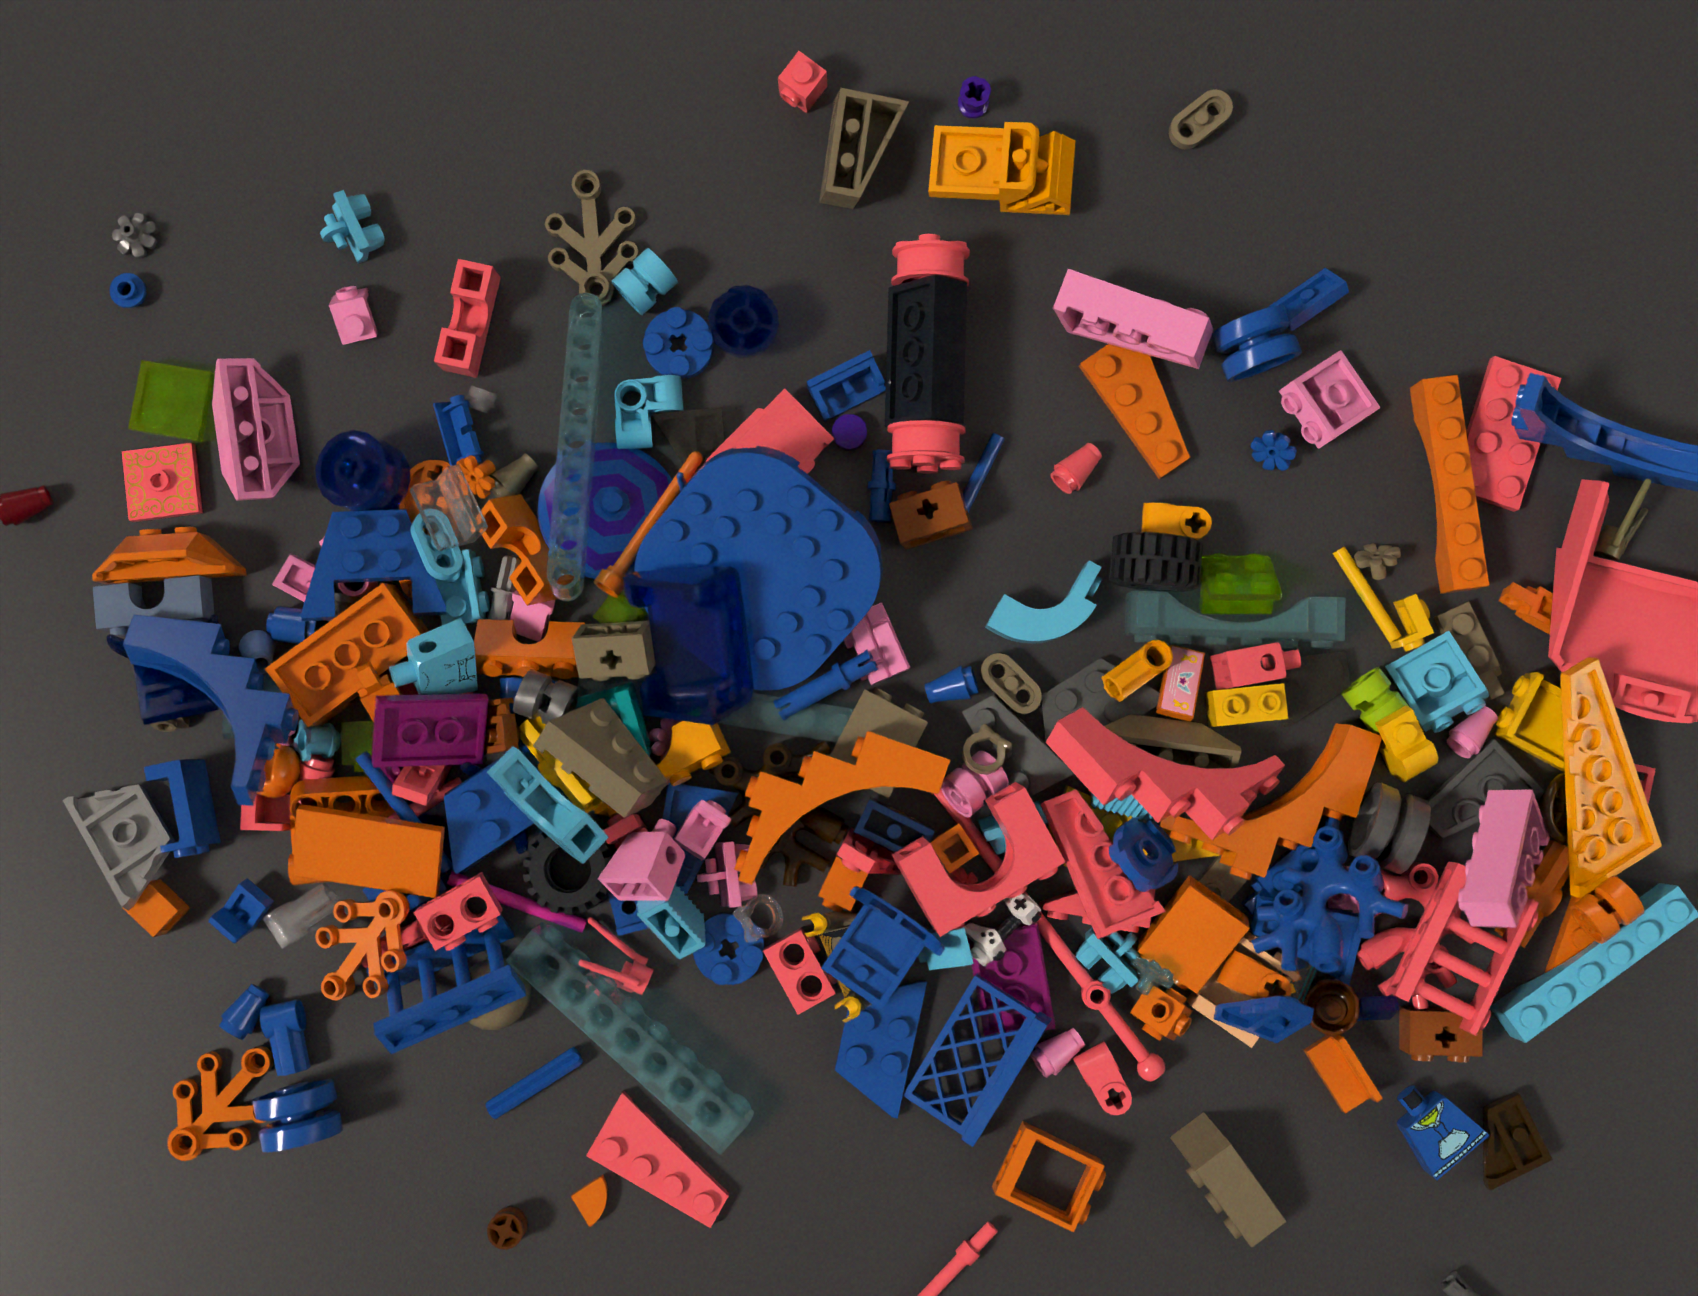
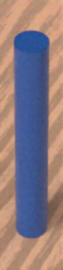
(982, 469)

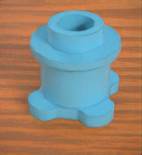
(316, 740)

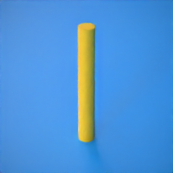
(1366, 594)

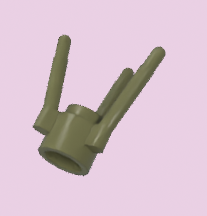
(1614, 540)

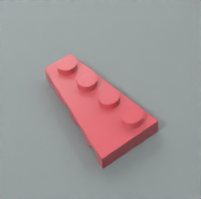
(1102, 886)
(649, 1158)

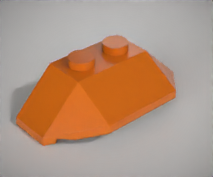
(166, 556)

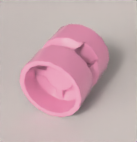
(968, 790)

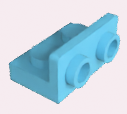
(464, 592)

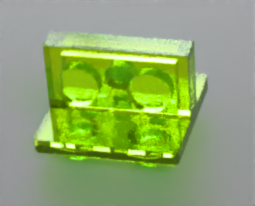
(1238, 584)

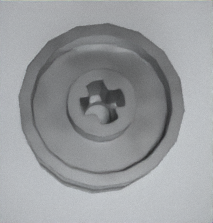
(1389, 827)

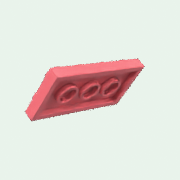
(1497, 455)

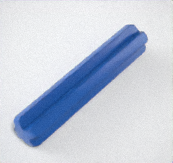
(534, 1083)

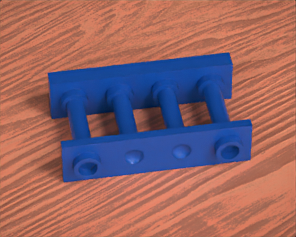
(454, 1006)

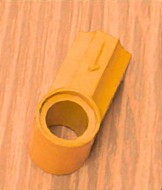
(1137, 670)

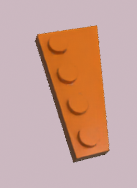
(1139, 404)

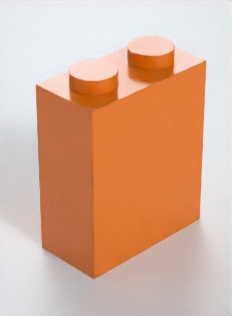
(1193, 934)

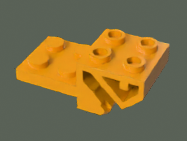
(1004, 165)

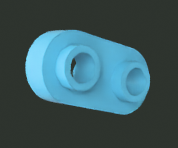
(429, 553)

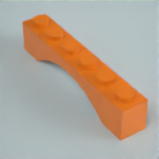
(1459, 536)

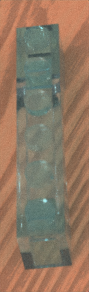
(1161, 615)

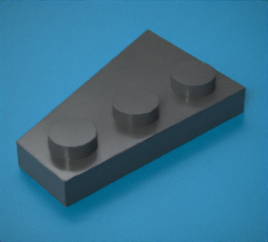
(1030, 759)
(1458, 800)

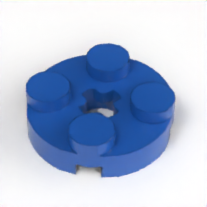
(673, 324)
(1127, 851)
(721, 968)

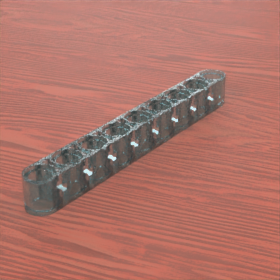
(580, 459)

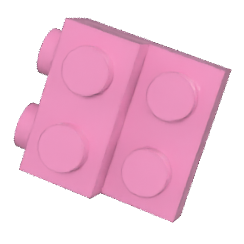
(1328, 400)

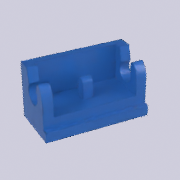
(846, 386)

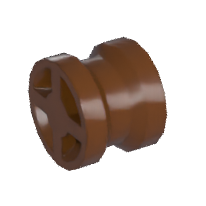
(503, 1235)

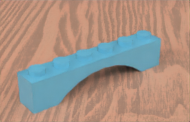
(1550, 996)

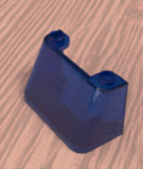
(696, 642)

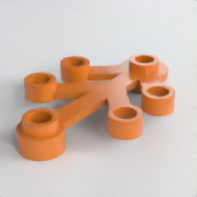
(341, 982)
(214, 1106)

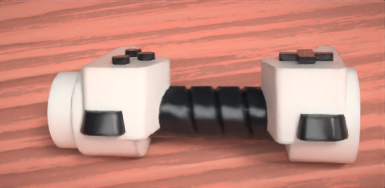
(989, 942)

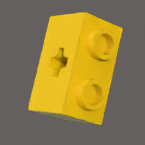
(1246, 705)

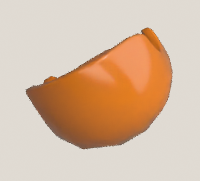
(281, 772)

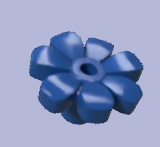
(1274, 450)

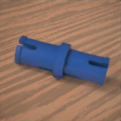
(881, 487)

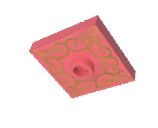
(162, 482)

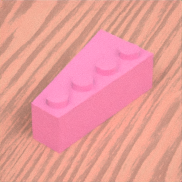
(1132, 320)
(1503, 858)

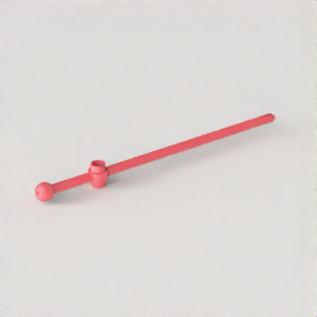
(1149, 1065)

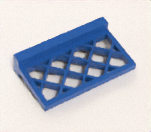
(1002, 1077)

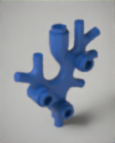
(1309, 912)

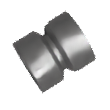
(535, 693)

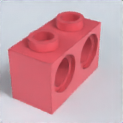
(455, 905)
(792, 973)

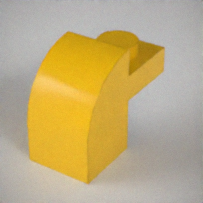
(1405, 745)

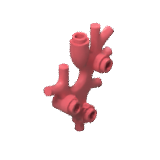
(1393, 941)

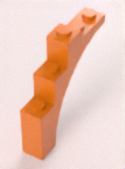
(1329, 789)
(782, 802)

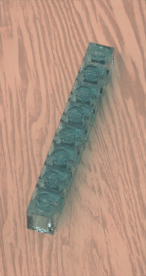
(634, 1056)

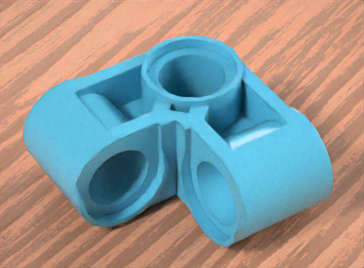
(658, 395)

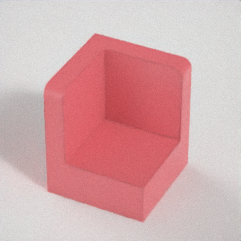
(266, 814)

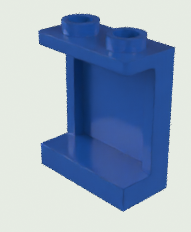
(191, 804)

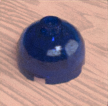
(743, 321)

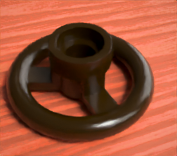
(1553, 809)

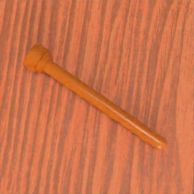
(611, 579)

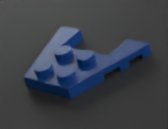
(369, 549)

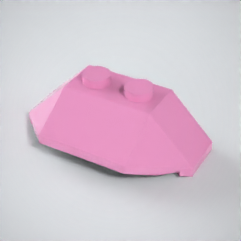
(253, 429)

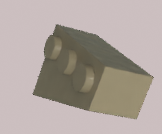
(856, 142)
(605, 755)
(1228, 1180)

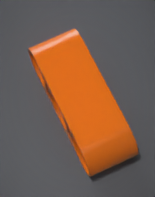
(326, 791)

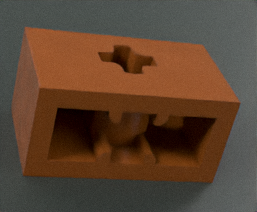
(949, 515)
(1418, 1032)

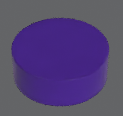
(849, 432)

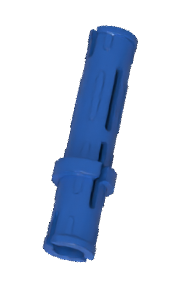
(839, 677)

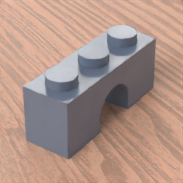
(183, 599)

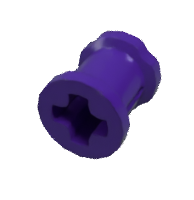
(978, 88)

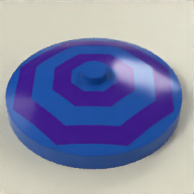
(622, 496)

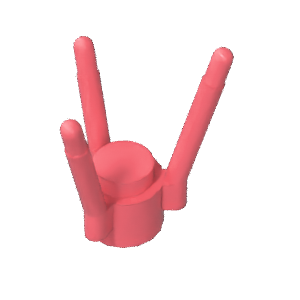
(633, 976)

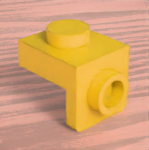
(1415, 620)

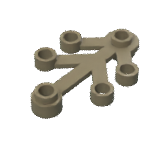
(593, 245)

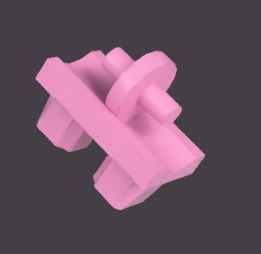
(731, 890)

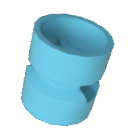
(644, 281)

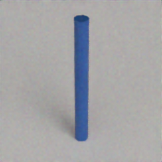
(397, 803)

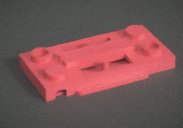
(784, 427)

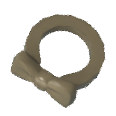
(1003, 747)

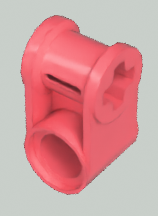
(1103, 1074)

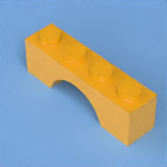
(691, 748)

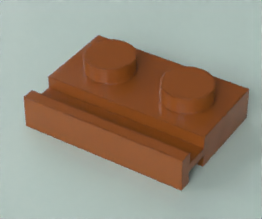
(501, 727)

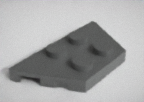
(1087, 691)

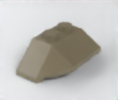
(1178, 741)

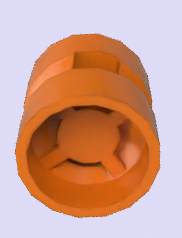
(1611, 906)

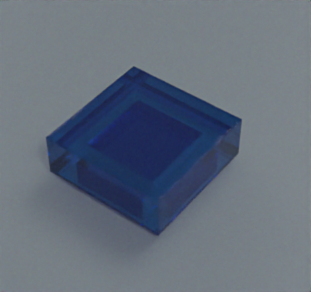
(1378, 1008)

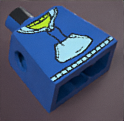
(1437, 1130)

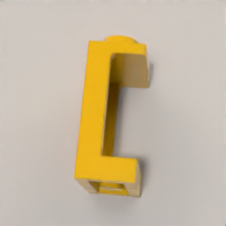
(1534, 719)

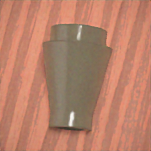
(514, 476)

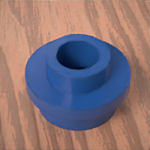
(135, 297)

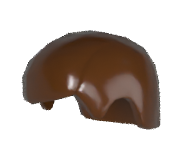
(1334, 1006)

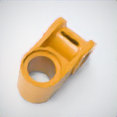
(1172, 518)

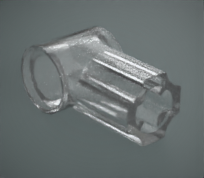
(295, 918)

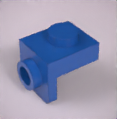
(241, 911)

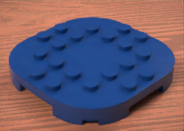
(799, 553)

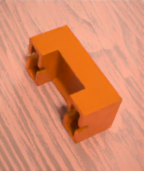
(324, 665)

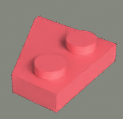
(863, 854)

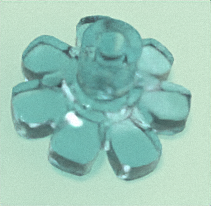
(1151, 974)

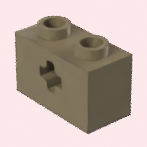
(614, 650)

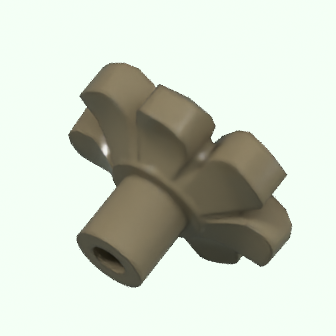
(1377, 559)

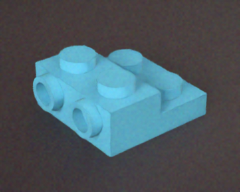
(1438, 682)

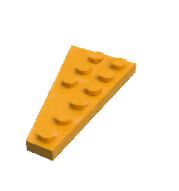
(1604, 797)

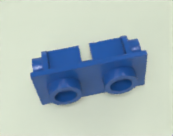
(456, 429)

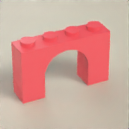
(1027, 857)

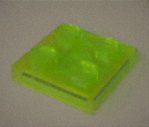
(171, 401)

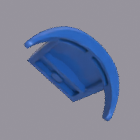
(878, 949)

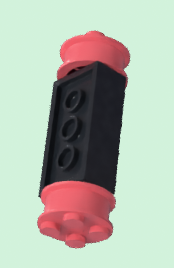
(926, 354)

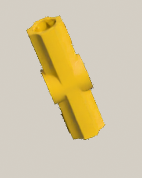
(550, 767)

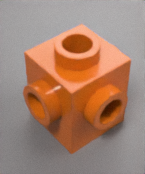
(1152, 1007)

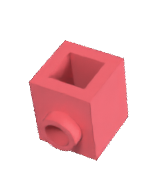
(802, 82)

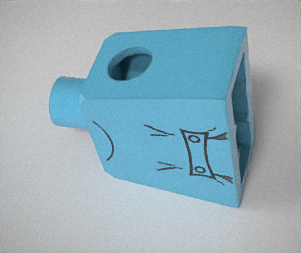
(439, 661)

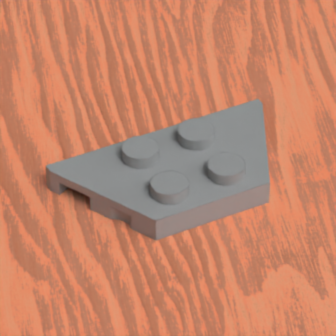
(123, 837)

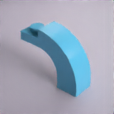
(1033, 625)
(547, 806)

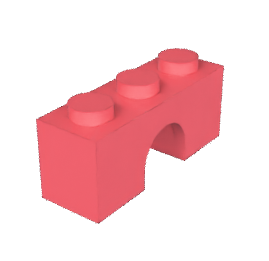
(474, 298)

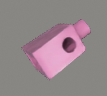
(645, 865)

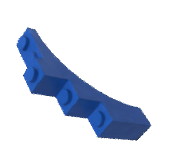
(1552, 419)
(233, 683)

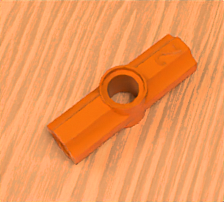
(1548, 881)

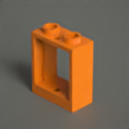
(1015, 1160)

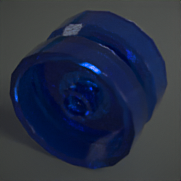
(362, 472)

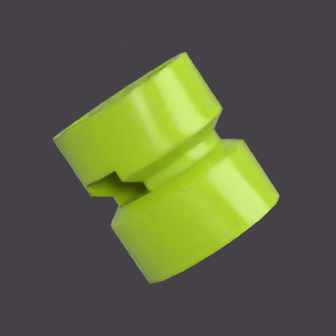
(1373, 698)

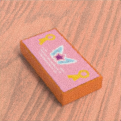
(1181, 684)

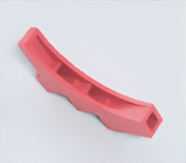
(1164, 788)

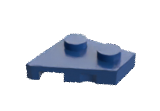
(1266, 1017)

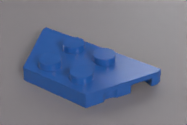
(481, 818)
(879, 1047)

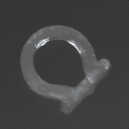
(744, 914)

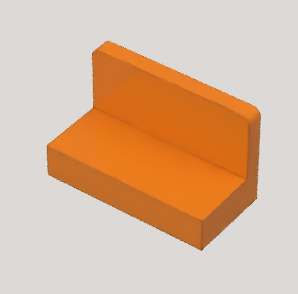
(1341, 1072)

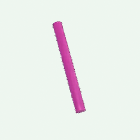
(527, 905)

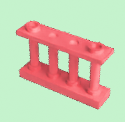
(1424, 949)

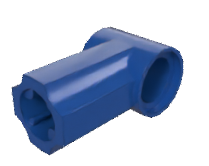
(284, 1027)

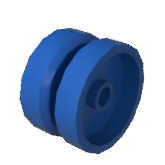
(1255, 343)
(297, 1116)

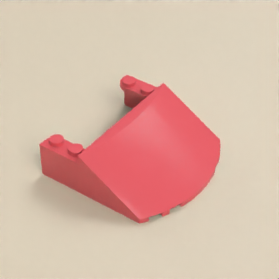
(1627, 618)

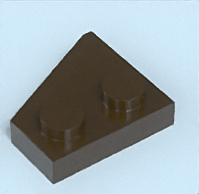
(1512, 1142)

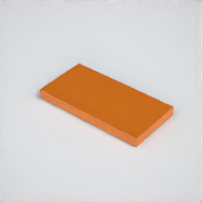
(368, 851)

